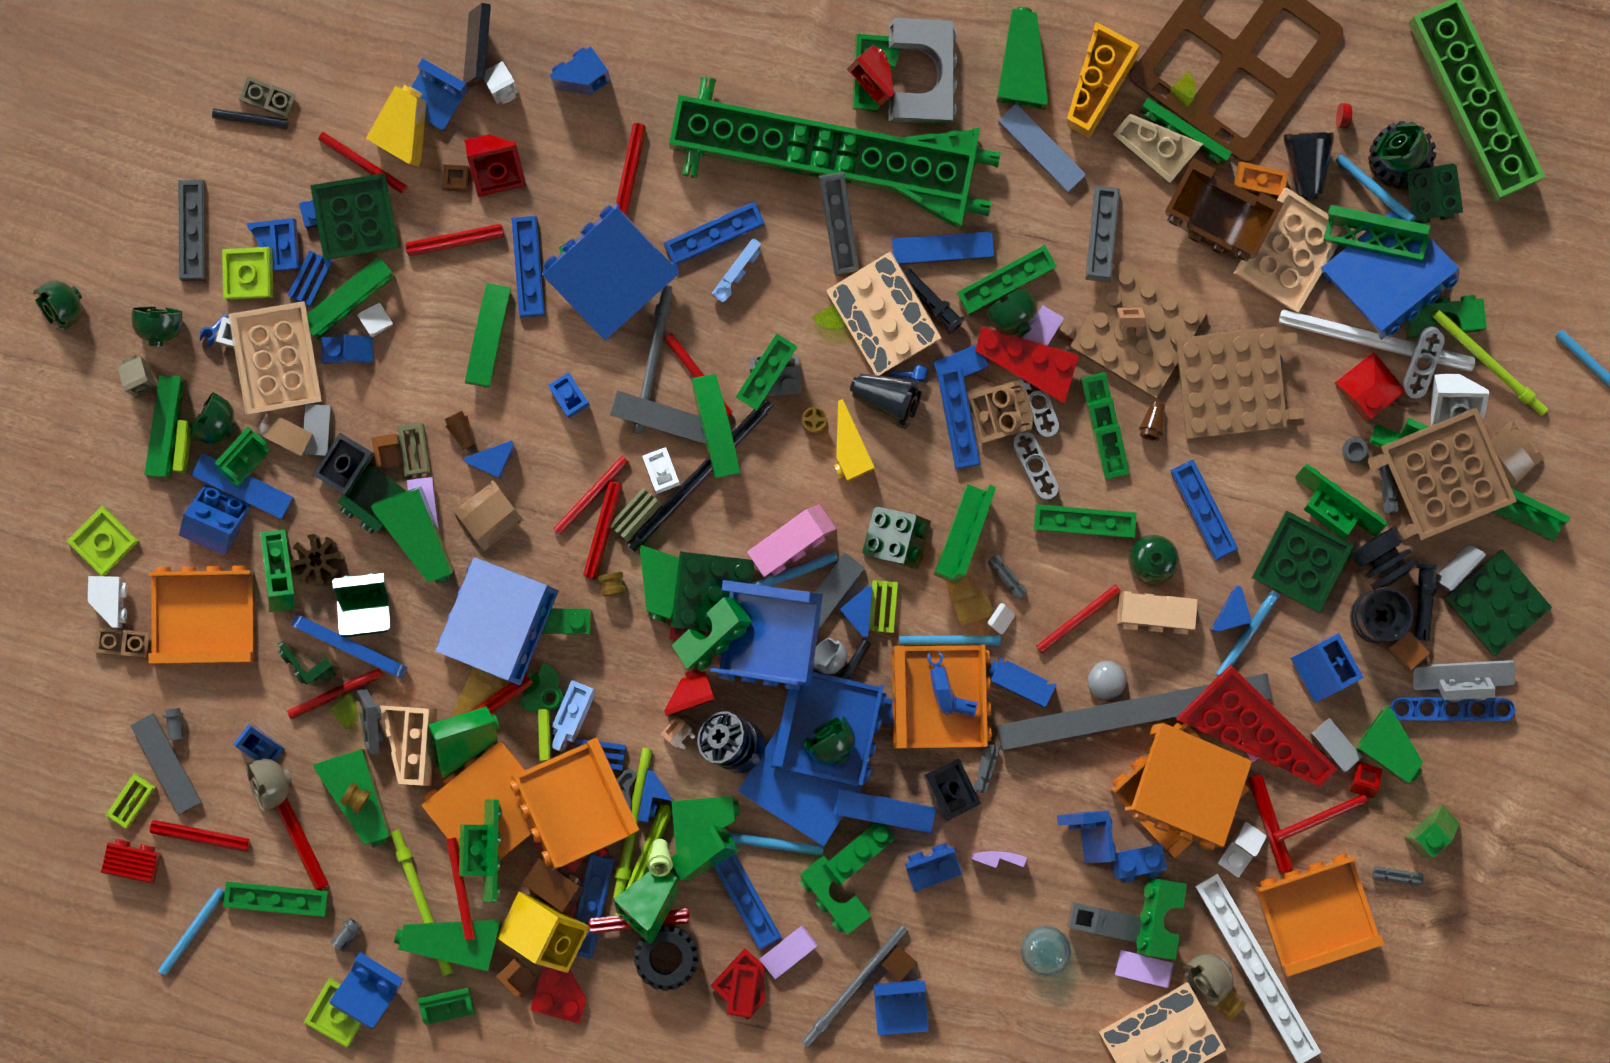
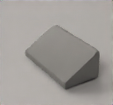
(1459, 568)
(1336, 745)

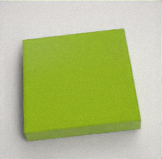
(247, 273)
(102, 541)
(330, 1020)

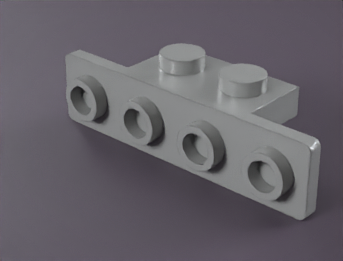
(1464, 680)

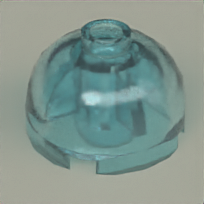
(1045, 950)

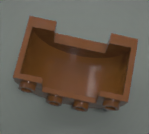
(1221, 212)

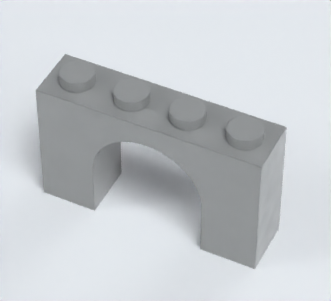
(937, 41)

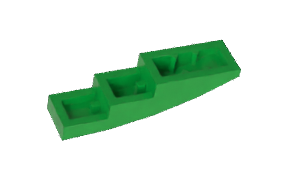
(487, 335)
(715, 425)
(1104, 425)

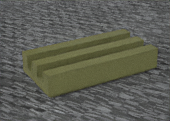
(426, 470)
(632, 512)

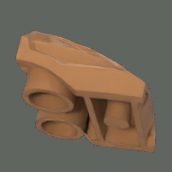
(1001, 411)
(1515, 452)
(488, 516)

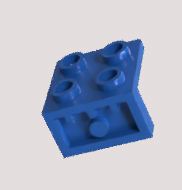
(440, 91)
(1095, 834)
(933, 867)
(366, 991)
(901, 1007)

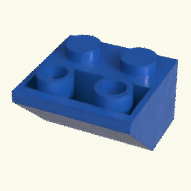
(582, 74)
(214, 519)
(1326, 667)

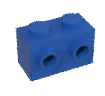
(1138, 861)

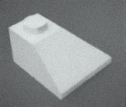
(1454, 395)

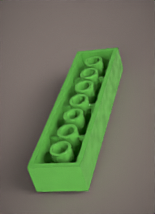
(1476, 99)

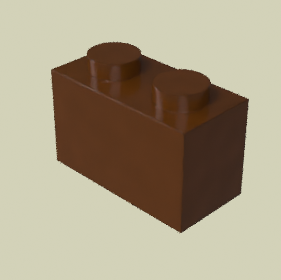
(554, 886)

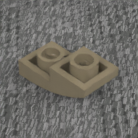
(267, 97)

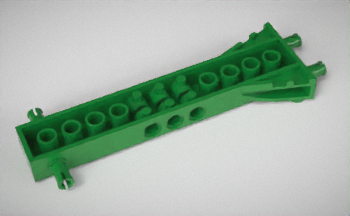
(922, 168)

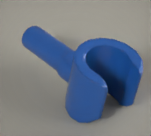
(211, 331)
(919, 373)

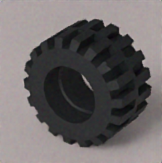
(1389, 176)
(674, 979)

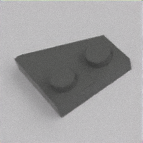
(369, 720)

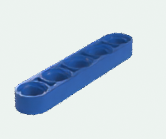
(349, 646)
(1464, 712)

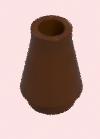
(1153, 422)
(460, 429)

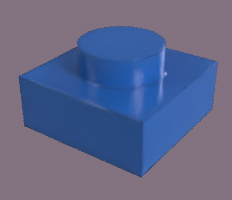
(308, 214)

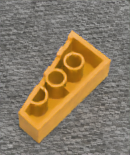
(1103, 72)

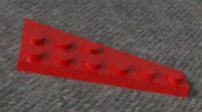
(1248, 721)

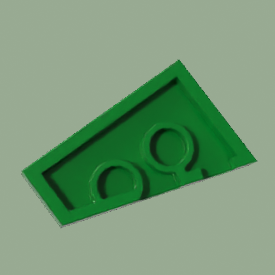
(860, 98)

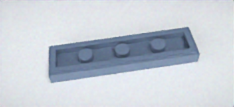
(1041, 148)

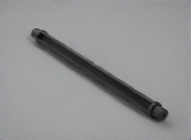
(695, 480)

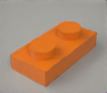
(1260, 179)

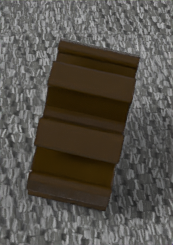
(308, 561)

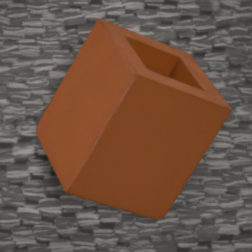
(387, 451)
(1408, 651)
(516, 977)

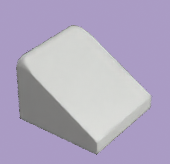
(375, 319)
(1001, 618)

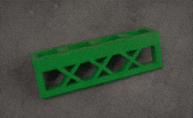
(1377, 224)
(349, 297)
(164, 426)
(1534, 516)
(964, 533)

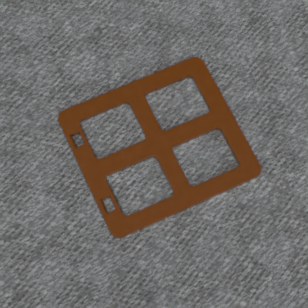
(1237, 55)

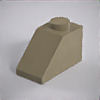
(136, 376)

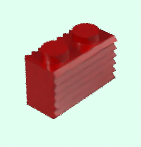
(131, 862)

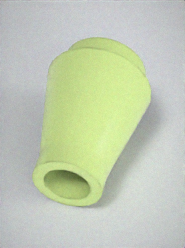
(660, 859)

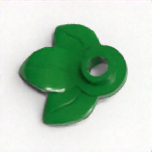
(537, 693)

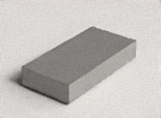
(317, 421)

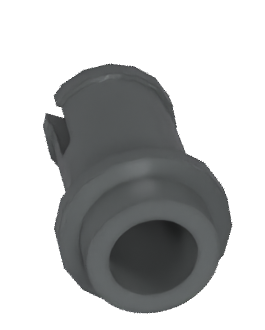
(174, 723)
(346, 934)

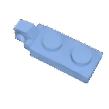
(736, 272)
(571, 715)

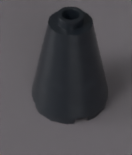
(1309, 161)
(888, 396)

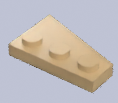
(1157, 146)

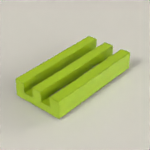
(182, 446)
(884, 584)
(544, 734)
(143, 783)

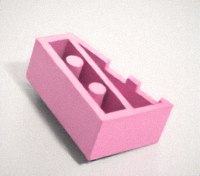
(791, 541)

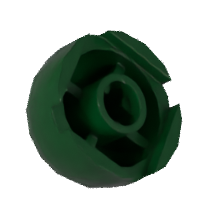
(1403, 149)
(59, 303)
(1014, 314)
(156, 324)
(214, 420)
(1153, 559)
(832, 743)

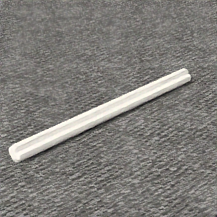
(1370, 339)

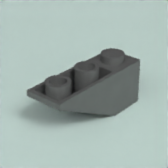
(1104, 922)

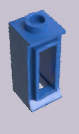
(1021, 682)

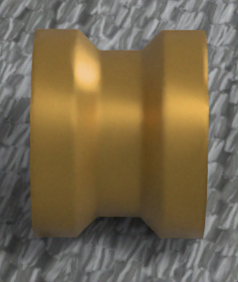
(814, 416)
(612, 584)
(355, 798)
(1231, 1006)

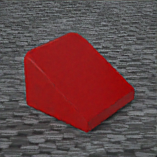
(1366, 780)

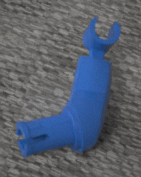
(944, 694)

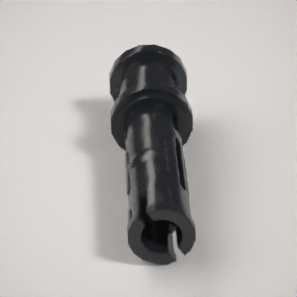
(940, 309)
(1426, 588)

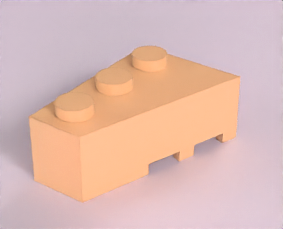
(1157, 612)
(410, 743)

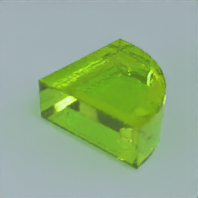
(1185, 88)
(829, 318)
(345, 710)

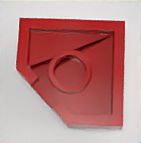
(723, 982)
(559, 995)

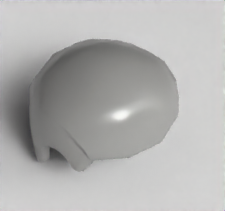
(829, 656)
(1107, 680)

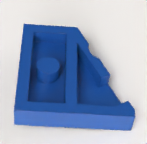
(282, 238)

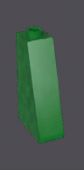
(1022, 67)
(416, 532)
(337, 777)
(447, 942)

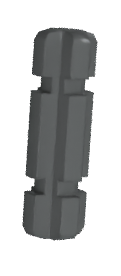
(1388, 490)
(1007, 576)
(986, 768)
(1397, 876)

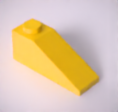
(850, 451)

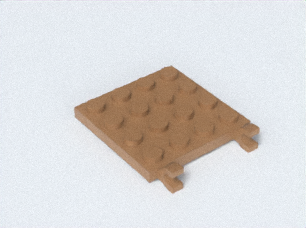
(1142, 359)
(1233, 382)
(1446, 474)

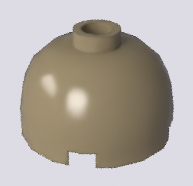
(269, 782)
(1210, 977)

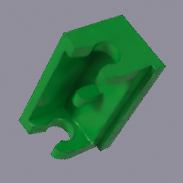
(242, 457)
(446, 1005)

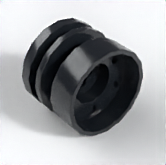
(1384, 558)
(1394, 619)
(731, 742)

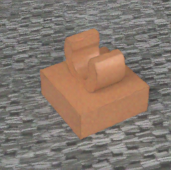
(1131, 318)
(677, 731)

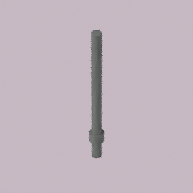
(662, 311)
(821, 1025)

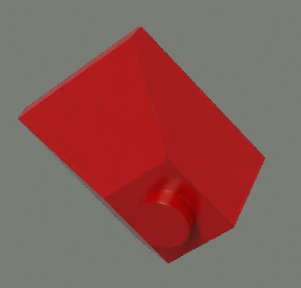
(873, 74)
(494, 164)
(1370, 387)
(690, 693)

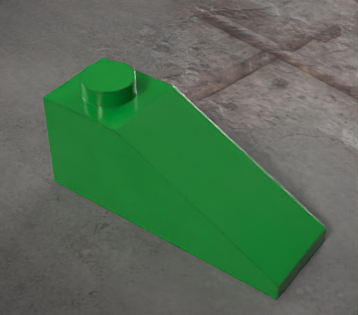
(277, 571)

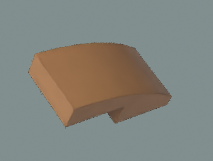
(284, 433)
(121, 642)

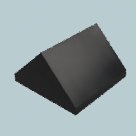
(343, 464)
(952, 789)

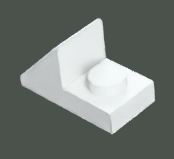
(661, 470)
(1242, 849)

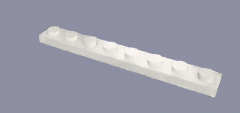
(1257, 969)

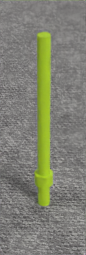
(1524, 394)
(404, 855)
(623, 872)

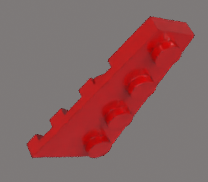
(1035, 363)

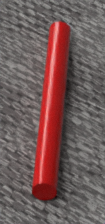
(360, 161)
(687, 361)
(596, 489)
(1078, 618)
(334, 693)
(1320, 818)
(460, 890)

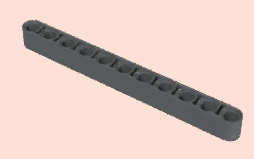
(1107, 716)

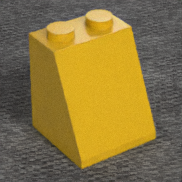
(401, 125)
(542, 933)

